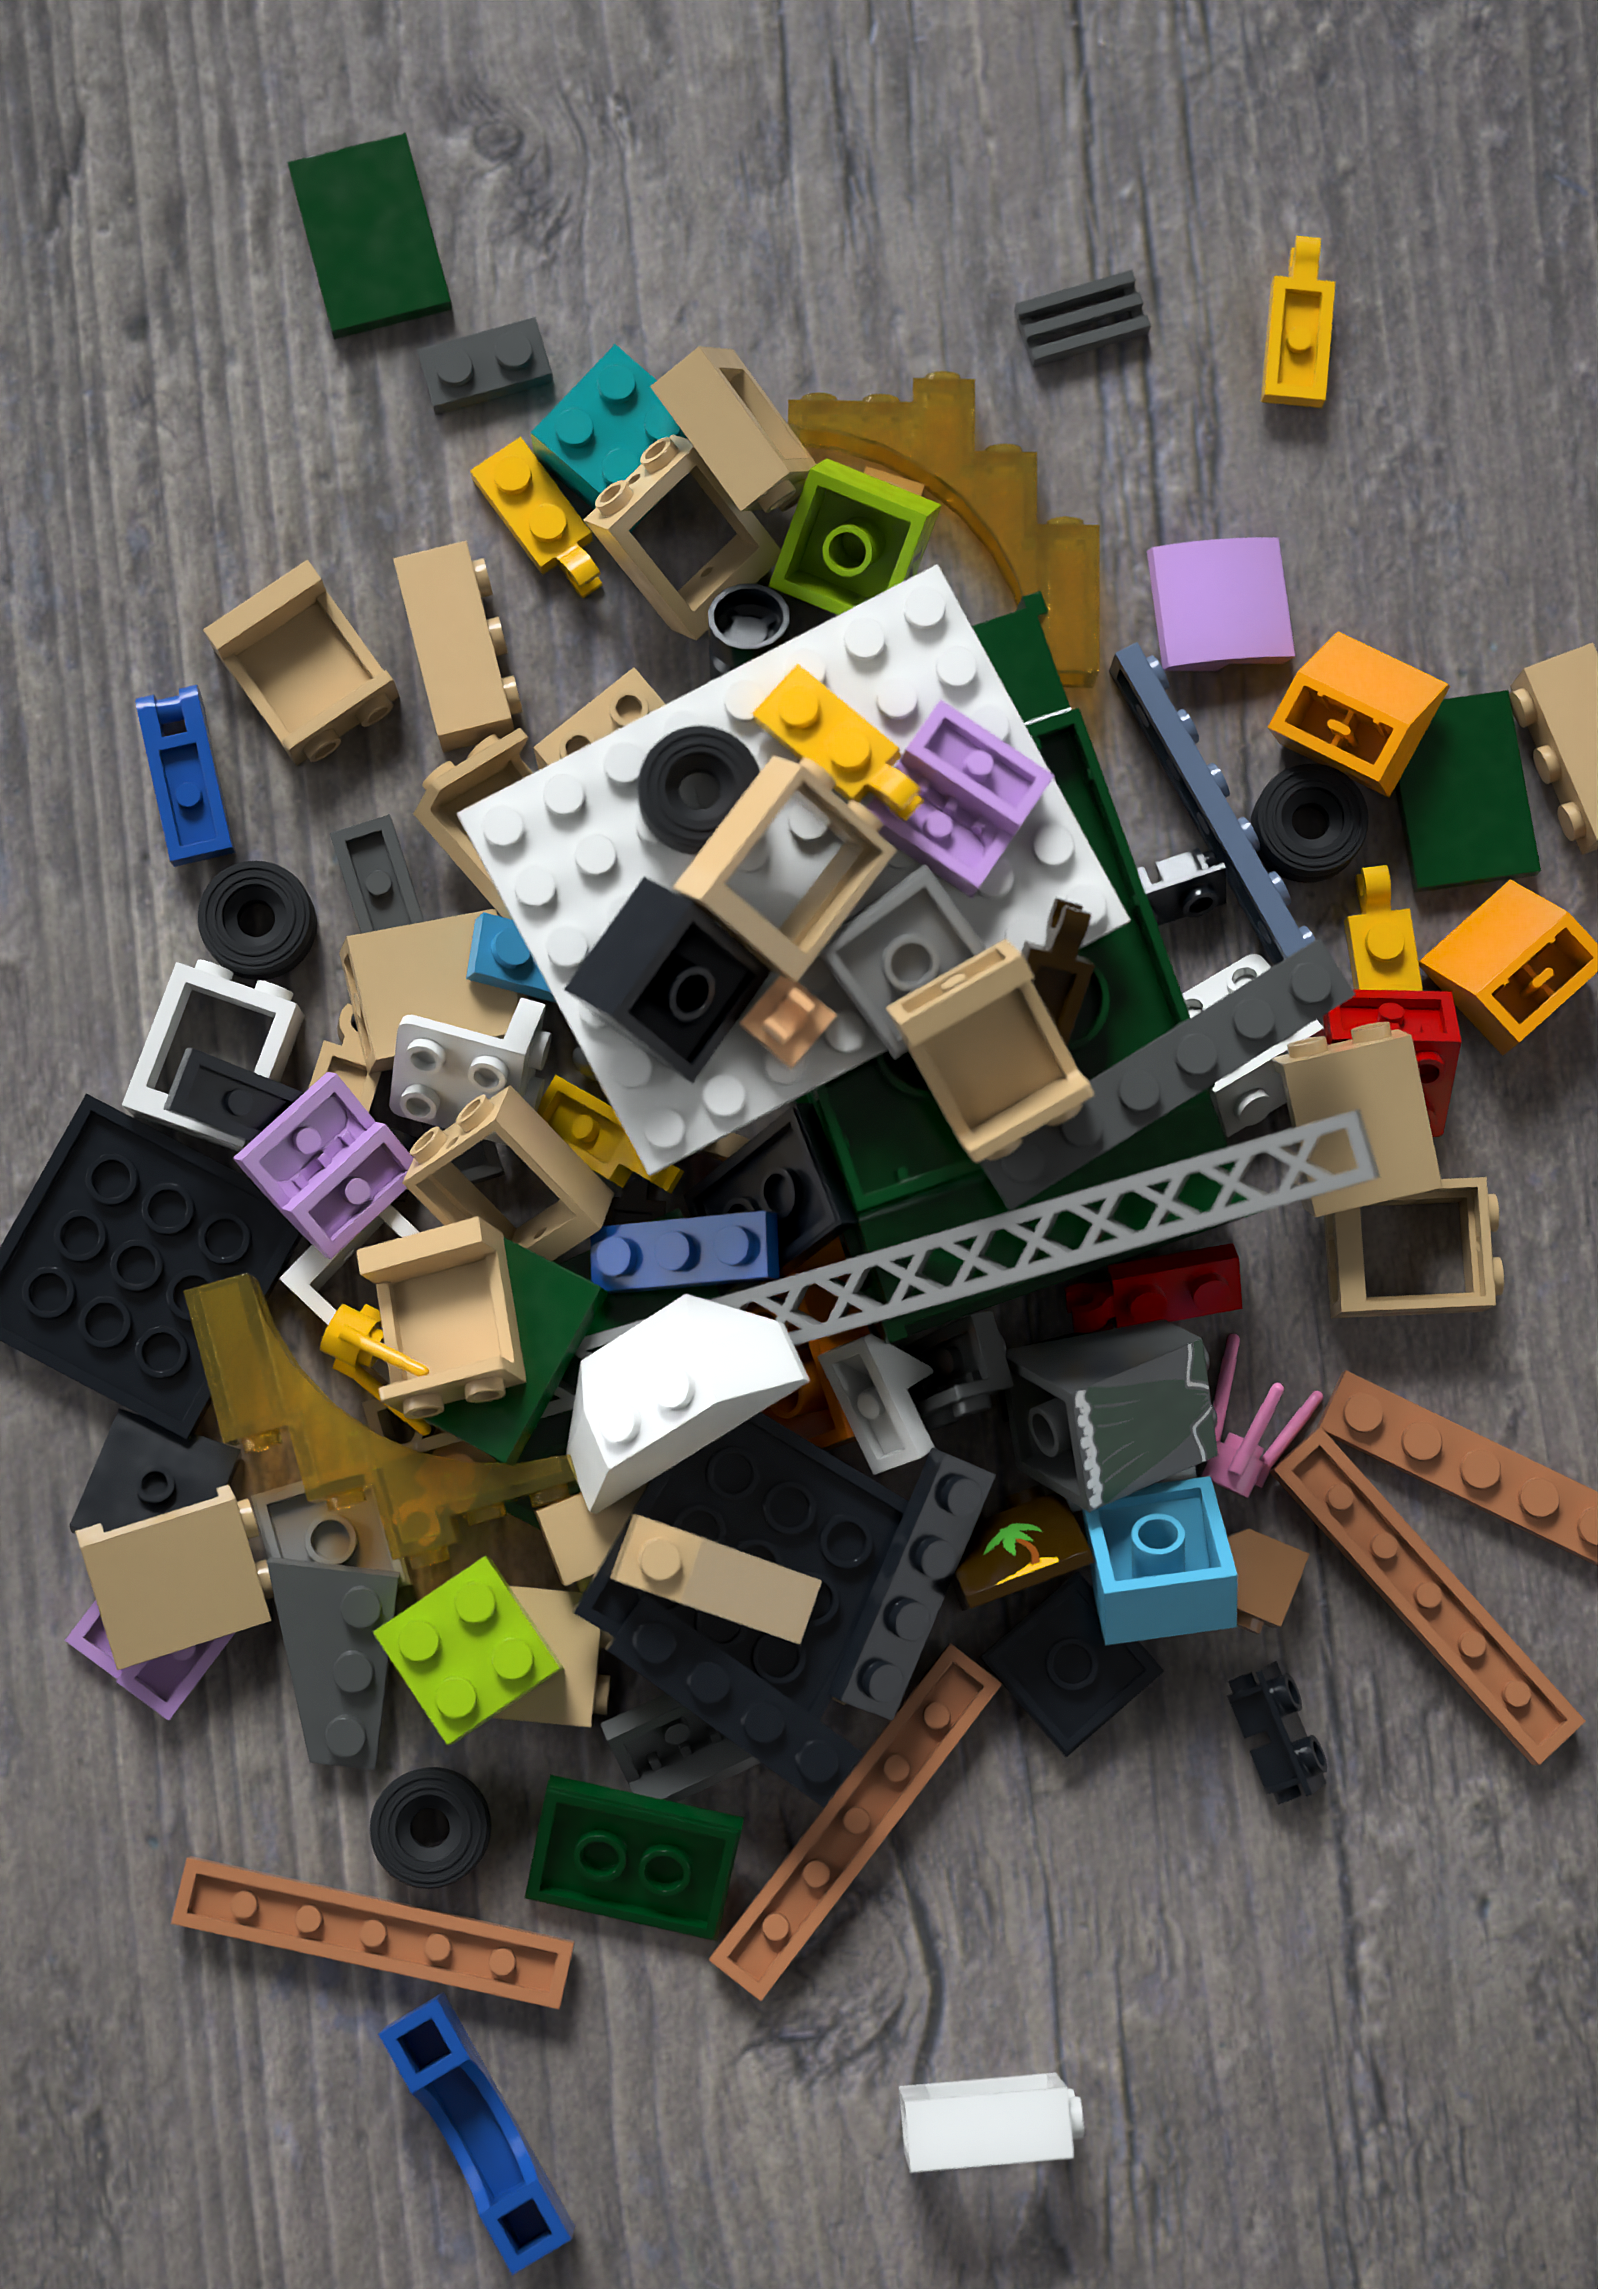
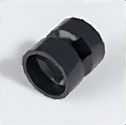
(745, 625)

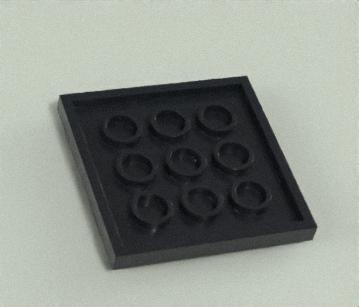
(111, 1247)
(784, 1504)

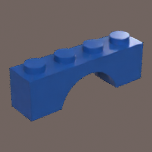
(481, 2132)

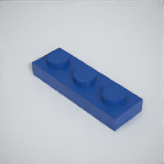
(686, 1252)

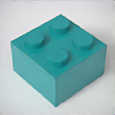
(603, 427)

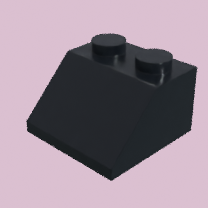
(668, 978)

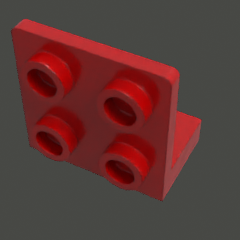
(1434, 1032)

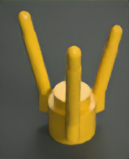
(357, 1340)

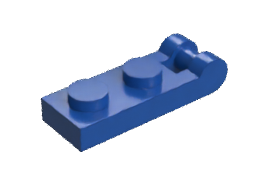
(185, 778)

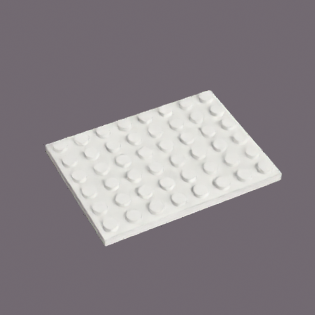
(575, 848)

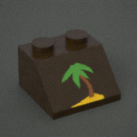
(1019, 1548)

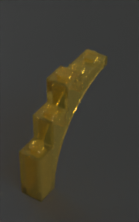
(988, 489)
(266, 1392)

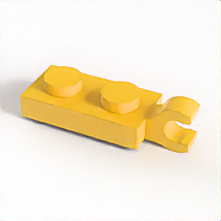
(1299, 331)
(538, 514)
(830, 733)
(1381, 938)
(597, 1135)

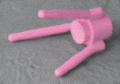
(1238, 1458)

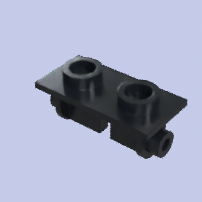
(1188, 886)
(1291, 1754)

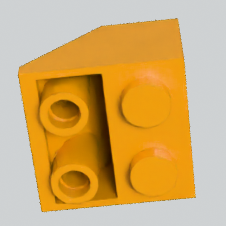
(1358, 712)
(1512, 963)

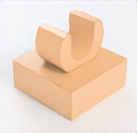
(787, 1020)

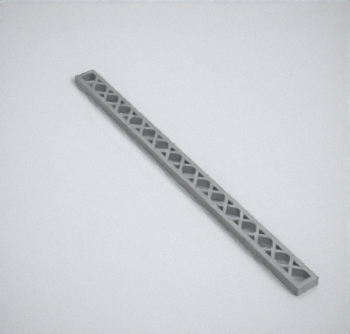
(1027, 1267)

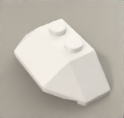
(672, 1392)

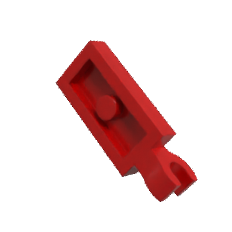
(1158, 1289)

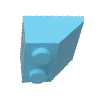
(1162, 1563)

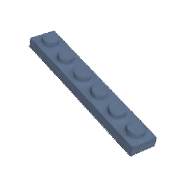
(1204, 796)

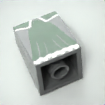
(1111, 1410)

